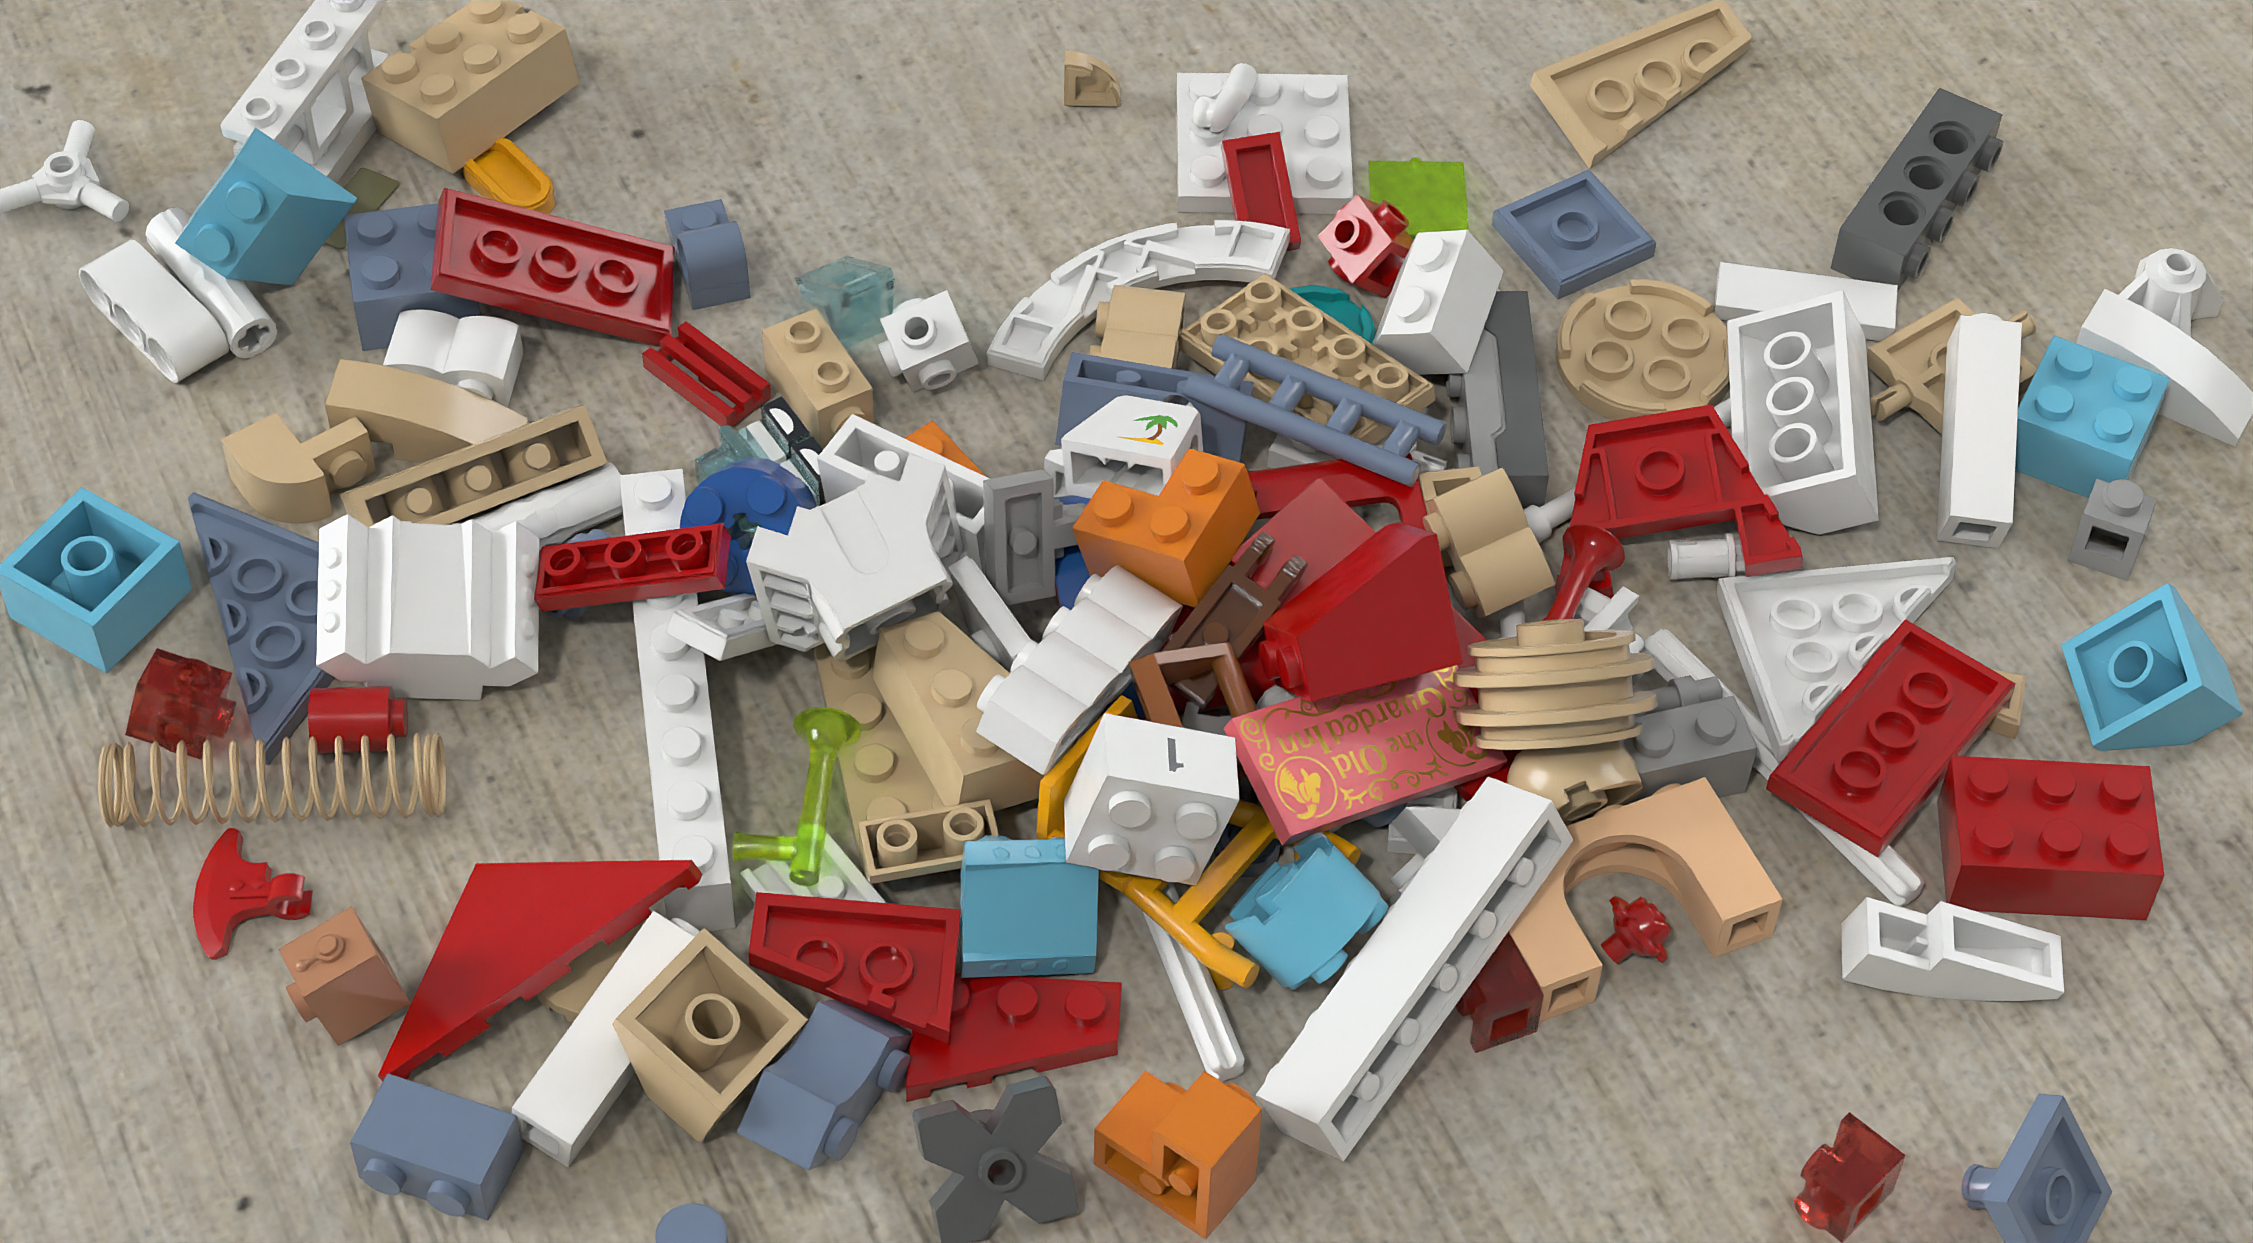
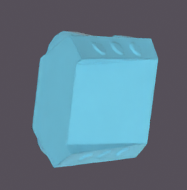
(1026, 909)

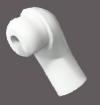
(1234, 94)

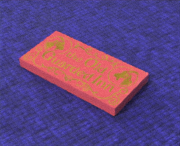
(1359, 752)

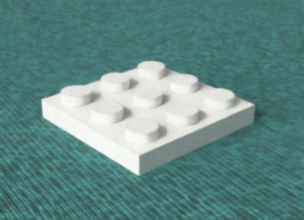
(1313, 131)

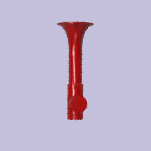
(1590, 551)

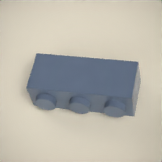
(1097, 380)

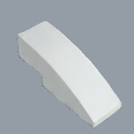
(2200, 387)
(1949, 954)

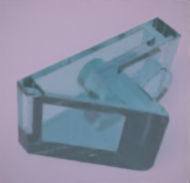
(853, 296)

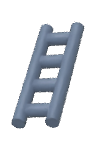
(1329, 438)

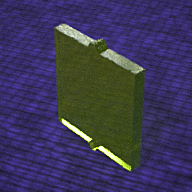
(1424, 191)

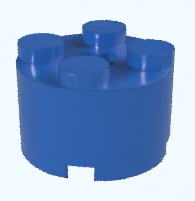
(751, 487)

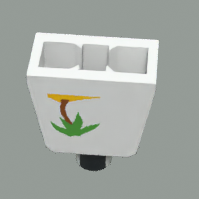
(1130, 444)

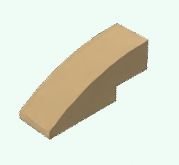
(414, 411)

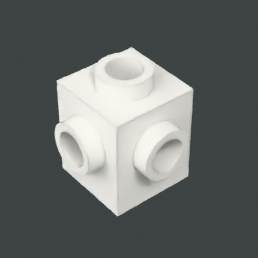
(926, 342)

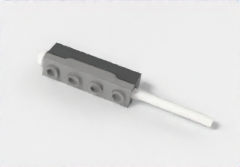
(1502, 412)

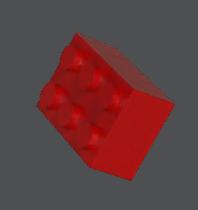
(2049, 837)

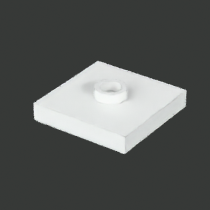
(986, 615)

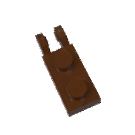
(1233, 613)

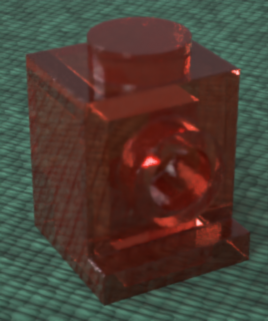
(1502, 999)
(1848, 1179)

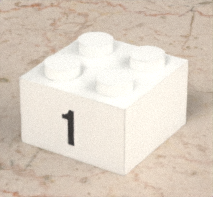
(1150, 799)

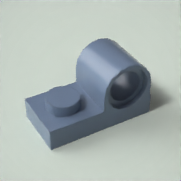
(708, 254)

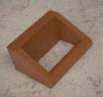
(1158, 670)

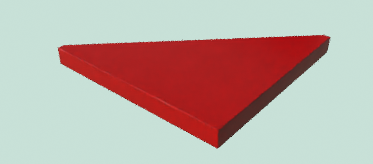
(516, 939)

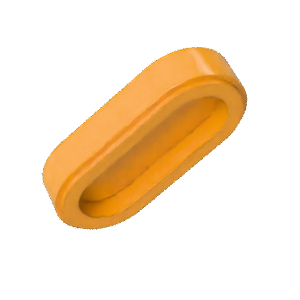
(510, 177)

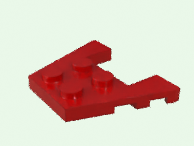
(1672, 476)

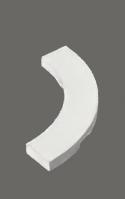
(1142, 259)

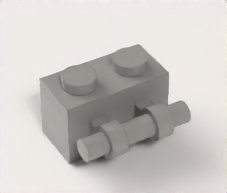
(1692, 738)

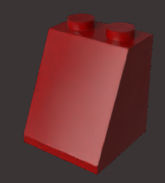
(1366, 620)

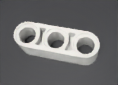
(153, 310)

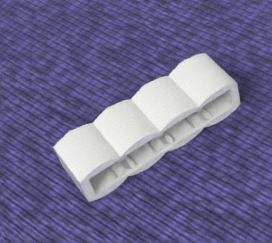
(1076, 669)

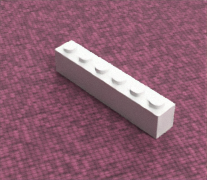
(1414, 968)

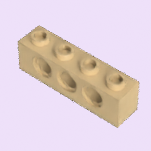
(483, 473)

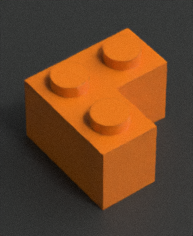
(1175, 538)
(1183, 1147)

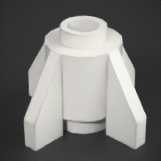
(2175, 288)

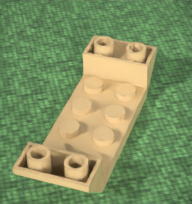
(889, 798)

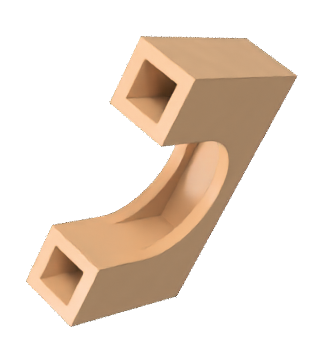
(1676, 840)

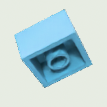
(2085, 417)
(94, 579)

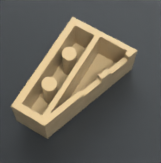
(932, 686)

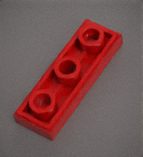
(632, 567)

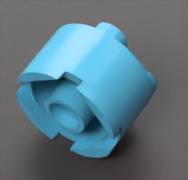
(1305, 913)

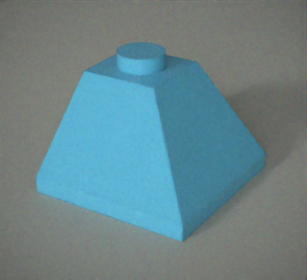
(2150, 676)

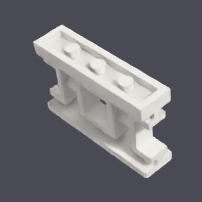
(319, 63)

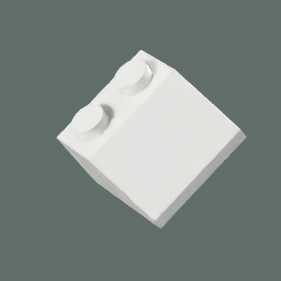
(1439, 303)

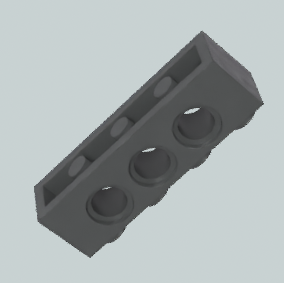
(1918, 191)

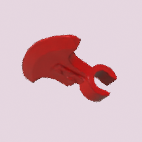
(238, 890)

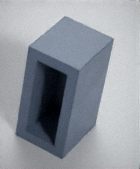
(436, 1147)

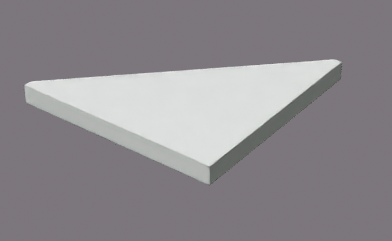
(1816, 630)

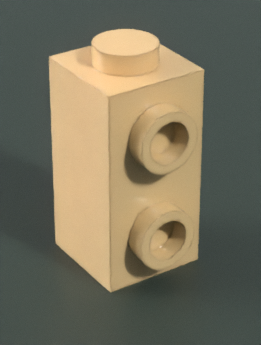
(816, 375)

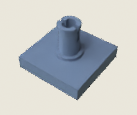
(2046, 1182)

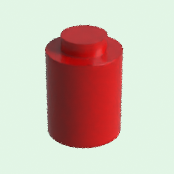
(352, 714)

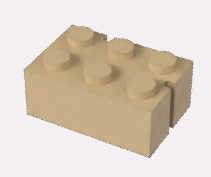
(470, 81)

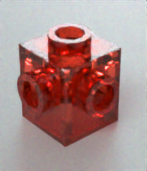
(179, 702)

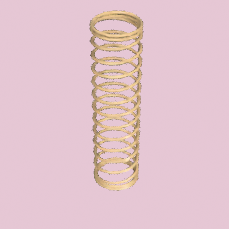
(429, 783)

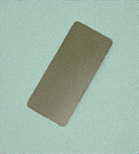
(371, 192)

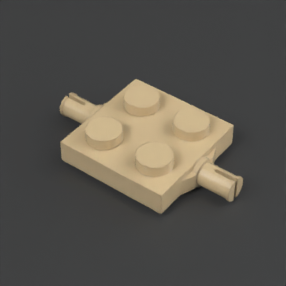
(1915, 363)

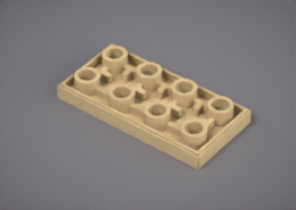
(1294, 329)

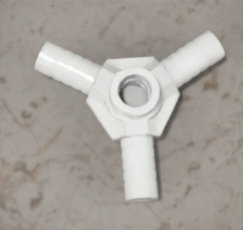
(67, 181)

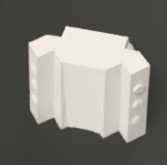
(859, 562)
(427, 606)

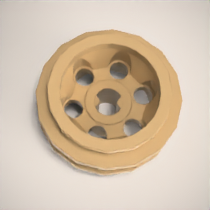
(1555, 687)

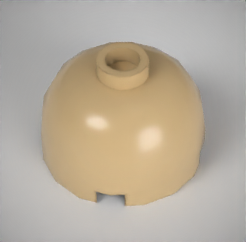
(1578, 777)

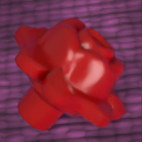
(1637, 929)

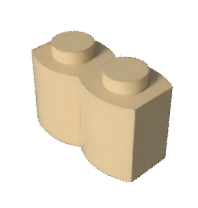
(1140, 326)
(1488, 544)

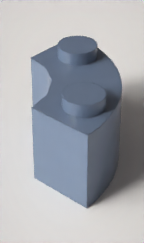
(826, 1084)

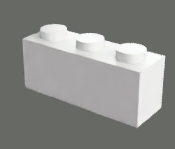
(867, 447)

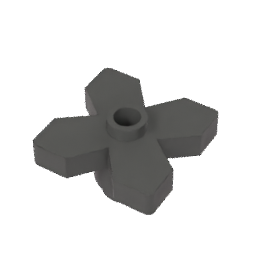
(995, 1160)

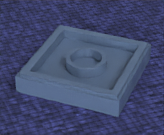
(1573, 234)

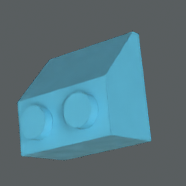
(265, 215)

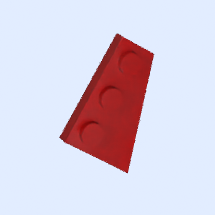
(864, 954)
(1014, 1026)

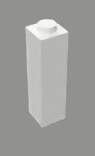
(1979, 431)
(589, 1061)

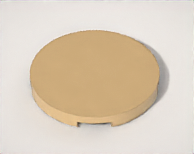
(1643, 350)

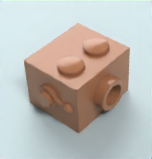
(342, 977)

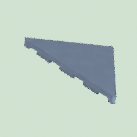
(268, 612)

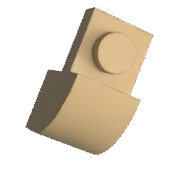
(294, 478)

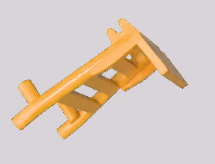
(1179, 918)

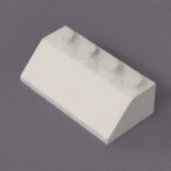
(1805, 411)

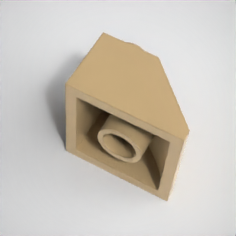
(705, 1034)

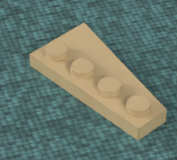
(1633, 80)

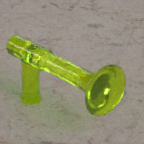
(826, 734)

